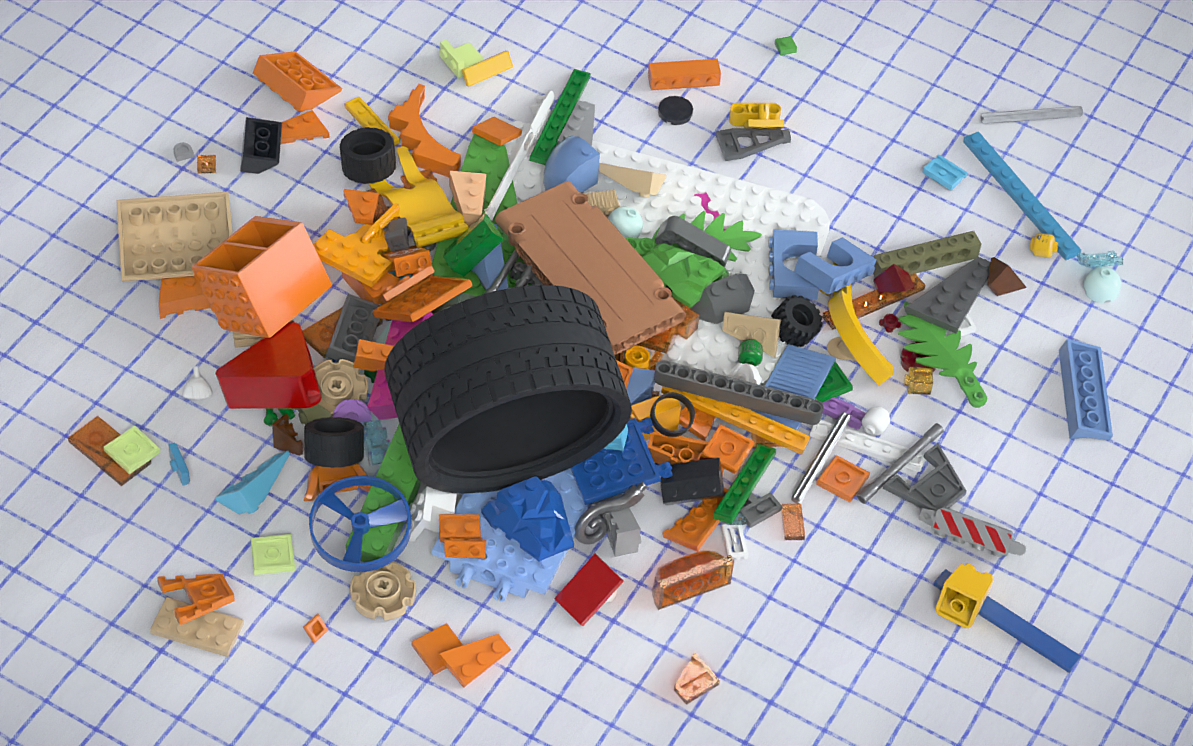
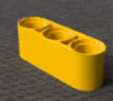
(743, 111)

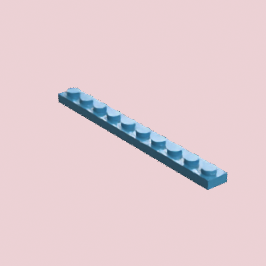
(1021, 194)

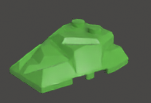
(684, 271)

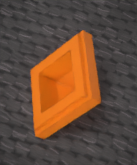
(315, 628)

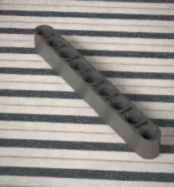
(738, 392)

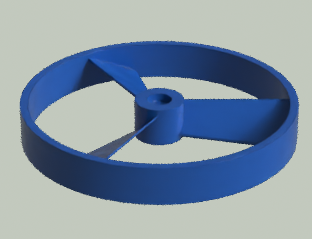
(361, 523)

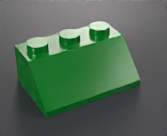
(472, 245)

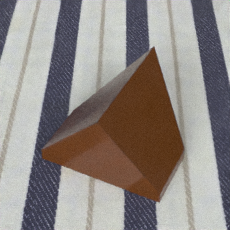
(1003, 278)
(284, 436)

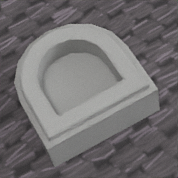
(183, 151)

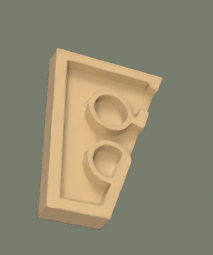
(753, 327)

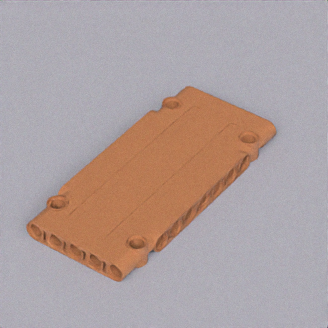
(584, 251)

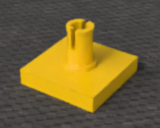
(764, 121)

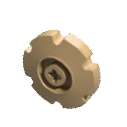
(339, 383)
(383, 592)

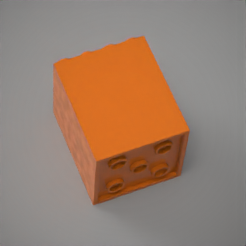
(262, 276)

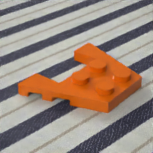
(205, 592)

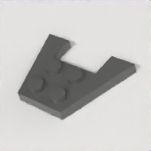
(936, 489)

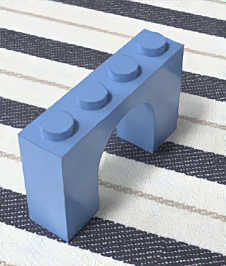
(786, 245)
(852, 262)

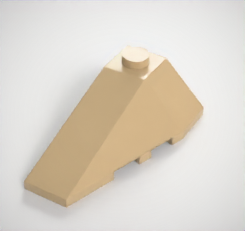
(633, 179)

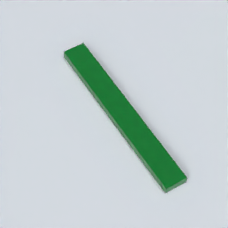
(559, 116)

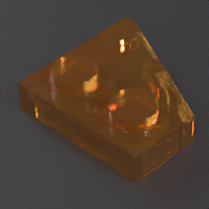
(695, 680)

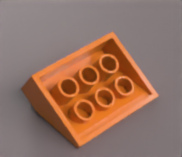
(295, 79)

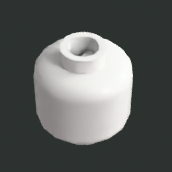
(876, 420)

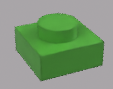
(785, 45)

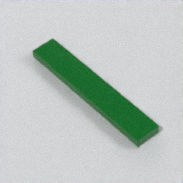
(744, 484)

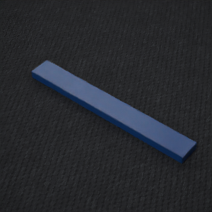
(1023, 630)

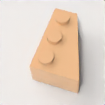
(468, 194)

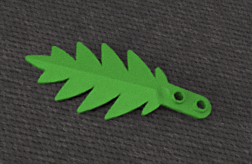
(732, 236)
(944, 355)

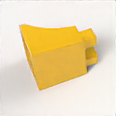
(964, 595)

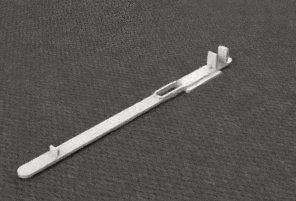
(542, 114)

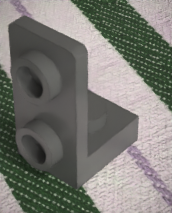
(398, 235)

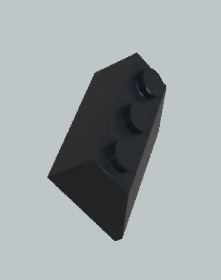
(260, 145)
(693, 482)

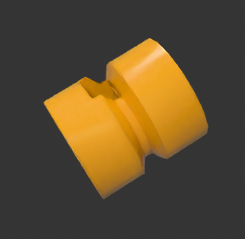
(637, 357)

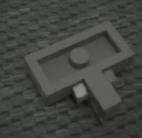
(759, 509)

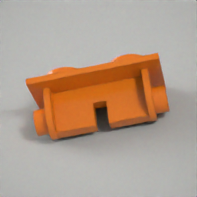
(465, 549)

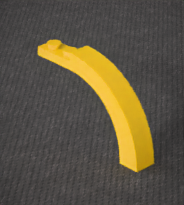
(855, 337)

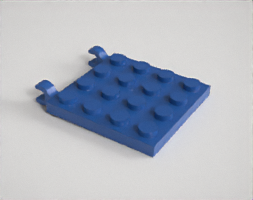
(615, 471)

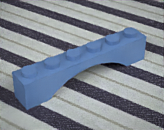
(640, 385)

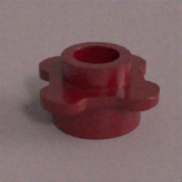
(890, 322)

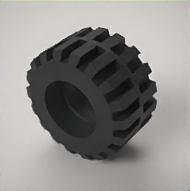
(798, 320)

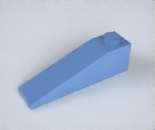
(490, 267)

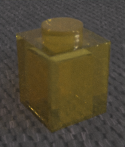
(919, 380)

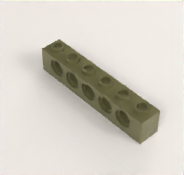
(931, 254)

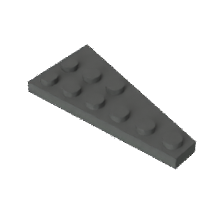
(952, 298)

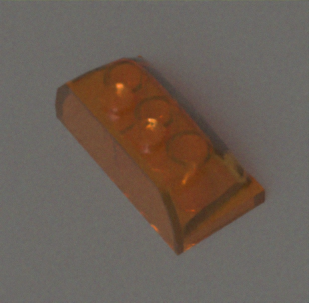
(691, 577)

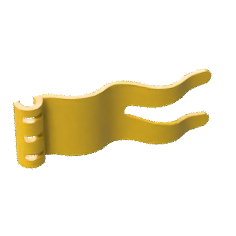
(424, 206)

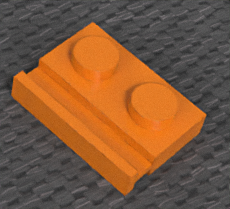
(459, 526)

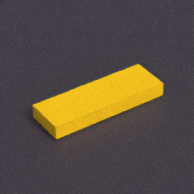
(487, 68)

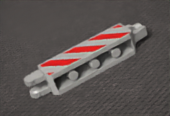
(972, 530)

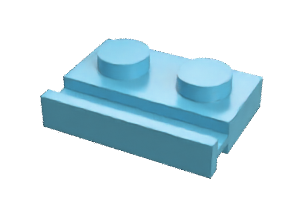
(944, 172)

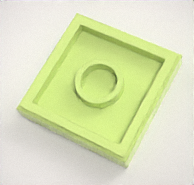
(132, 449)
(272, 554)

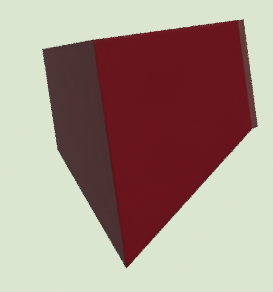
(893, 280)

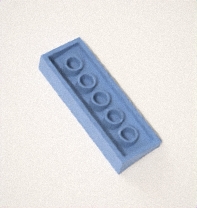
(1085, 391)

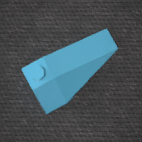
(255, 486)

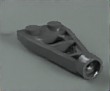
(731, 148)

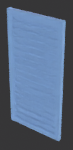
(798, 373)

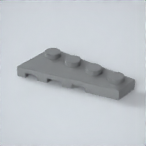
(580, 122)

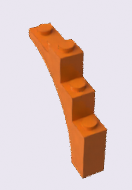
(414, 136)

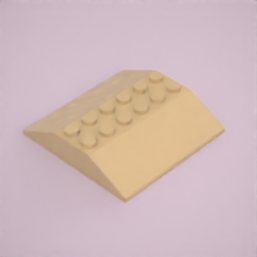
(170, 233)

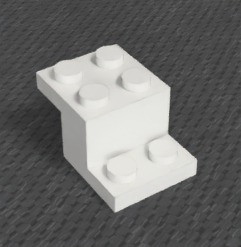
(427, 508)

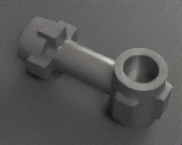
(517, 270)

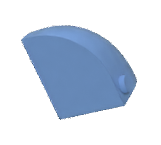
(573, 162)

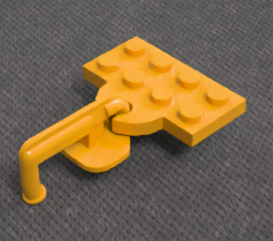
(359, 251)

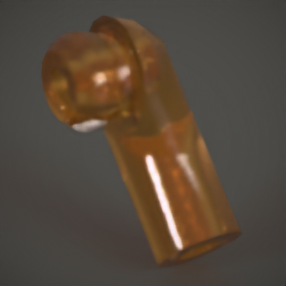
(656, 357)

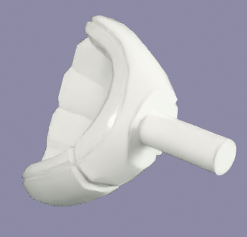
(197, 387)

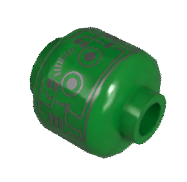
(750, 352)

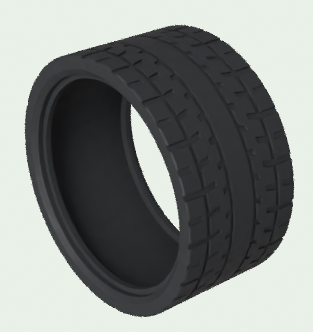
(506, 388)

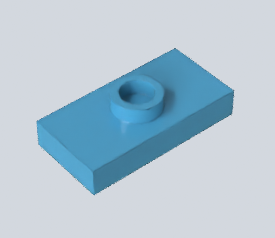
(177, 464)

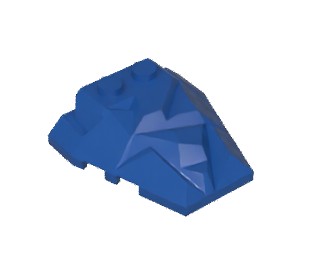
(532, 516)

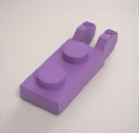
(835, 407)

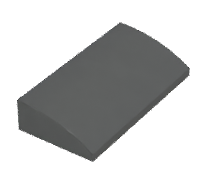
(353, 324)

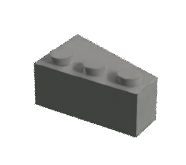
(622, 530)

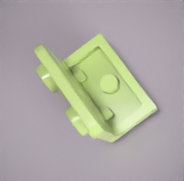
(459, 57)

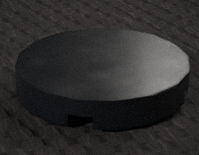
(675, 110)

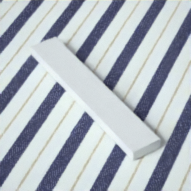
(868, 445)

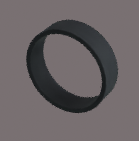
(685, 401)

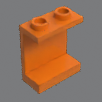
(408, 260)

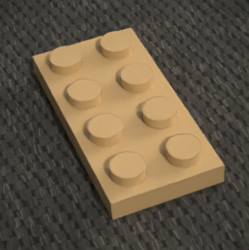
(209, 632)

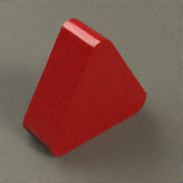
(272, 373)

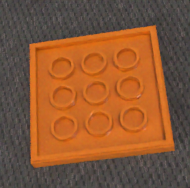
(422, 298)

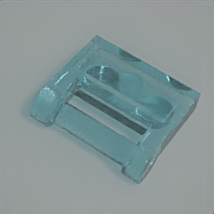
(1100, 259)

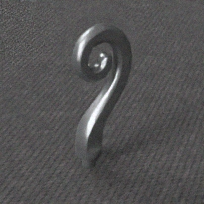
(627, 500)

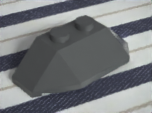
(725, 295)

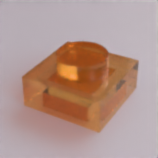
(206, 164)

